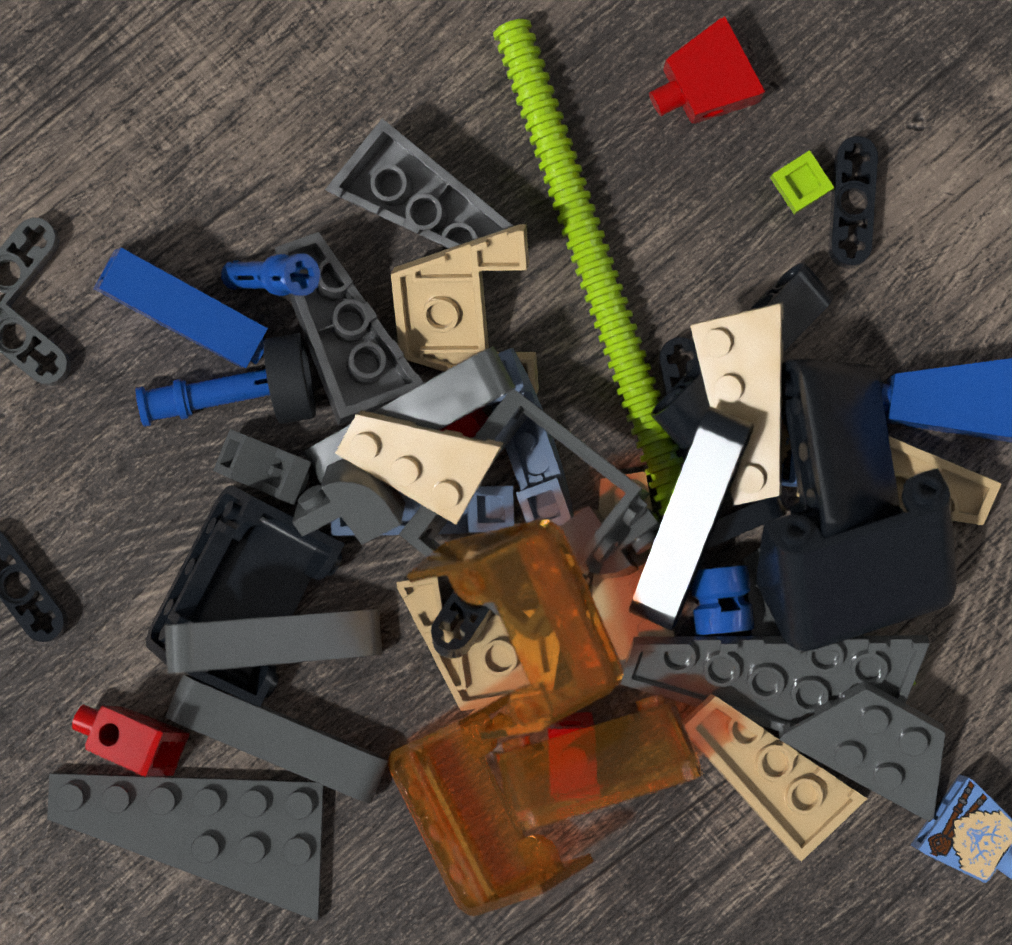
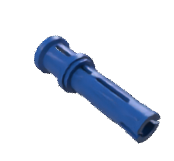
(277, 274)
(183, 398)

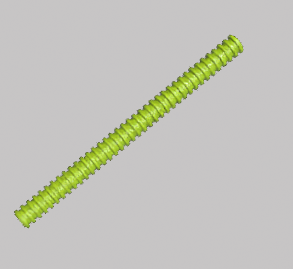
(589, 253)

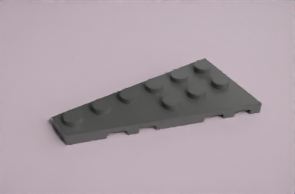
(769, 677)
(231, 831)

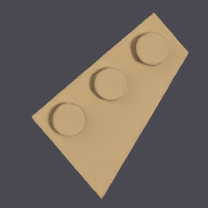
(421, 462)

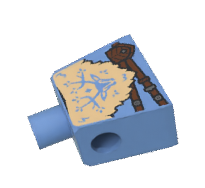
(968, 832)

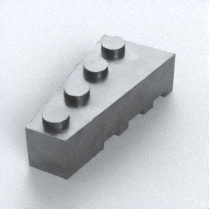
(413, 191)
(346, 340)

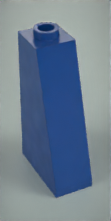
(181, 308)
(954, 399)

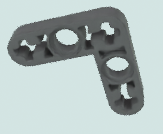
(10, 317)

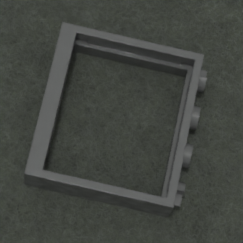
(502, 427)

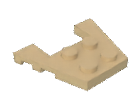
(443, 300)
(485, 670)

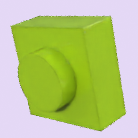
(802, 182)

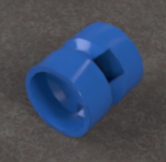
(725, 583)

